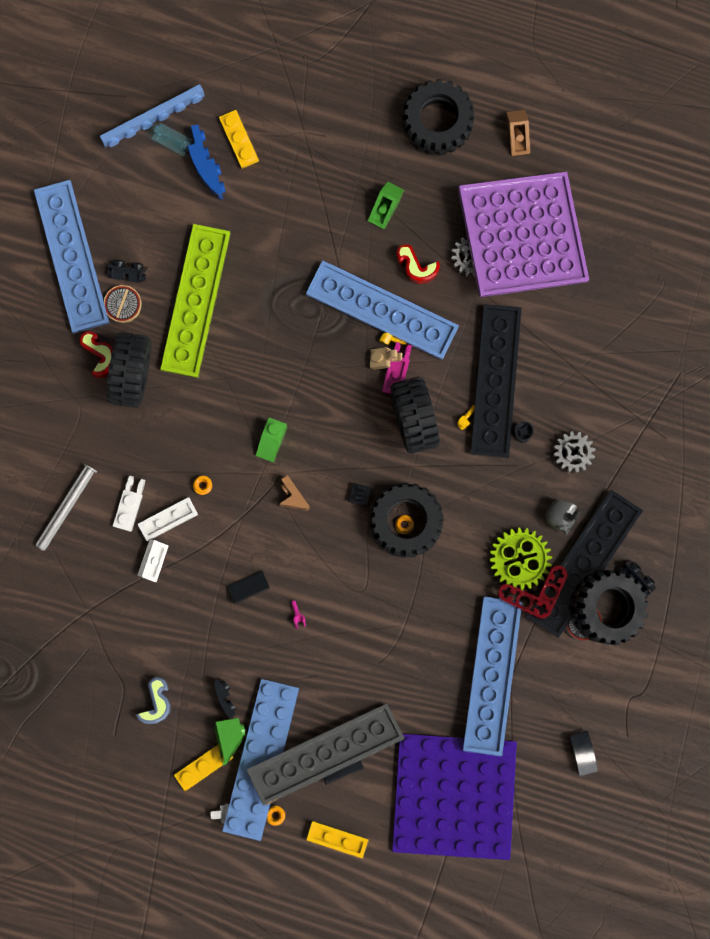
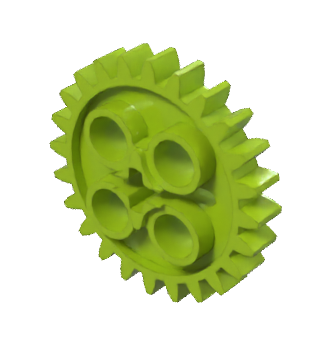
(515, 542)

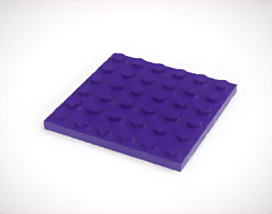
(453, 799)

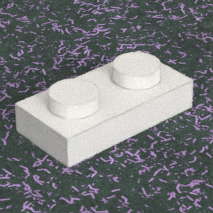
(152, 560)

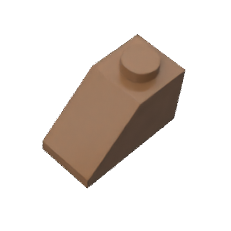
(518, 132)

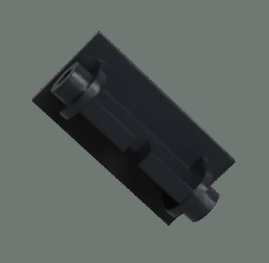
(119, 269)
(635, 570)

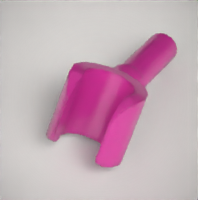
(298, 617)

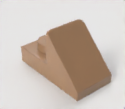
(296, 500)

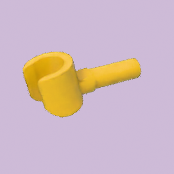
(386, 338)
(463, 422)

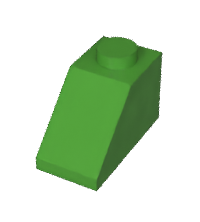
(385, 205)
(271, 440)
(229, 737)

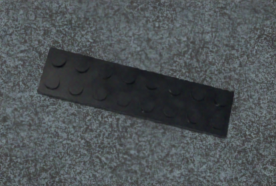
(496, 381)
(589, 554)

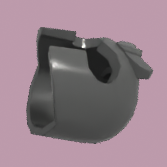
(561, 515)

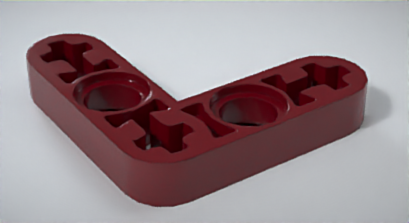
(541, 600)

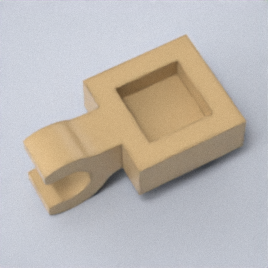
(381, 358)

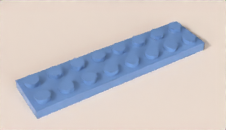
(71, 256)
(382, 310)
(492, 678)
(264, 740)

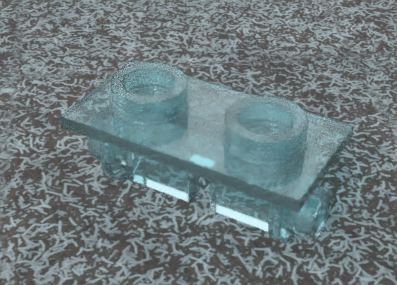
(171, 139)

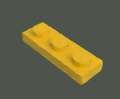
(238, 139)
(200, 768)
(337, 839)

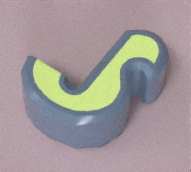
(160, 702)

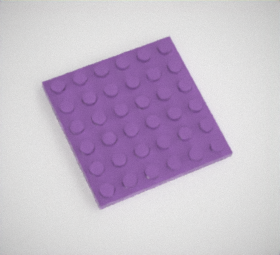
(523, 234)

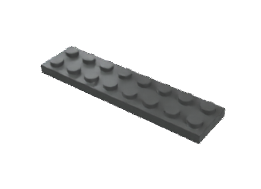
(325, 754)

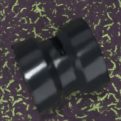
(523, 428)

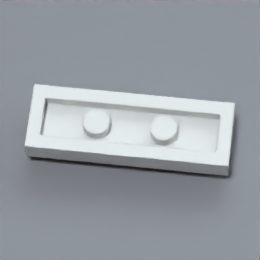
(168, 519)

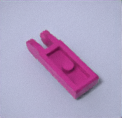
(397, 370)

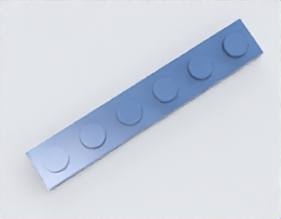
(146, 119)

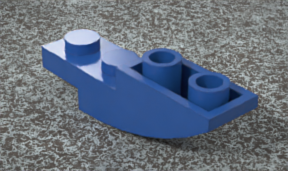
(205, 168)

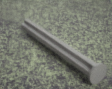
(65, 507)

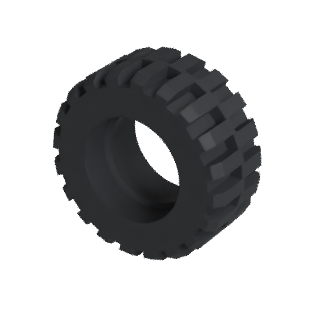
(438, 93)
(128, 369)
(415, 415)
(406, 494)
(632, 607)

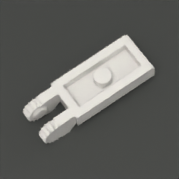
(129, 506)

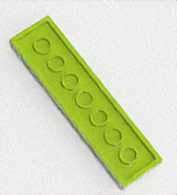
(195, 301)

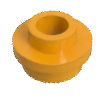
(200, 479)
(400, 519)
(270, 820)

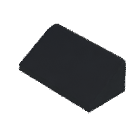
(248, 587)

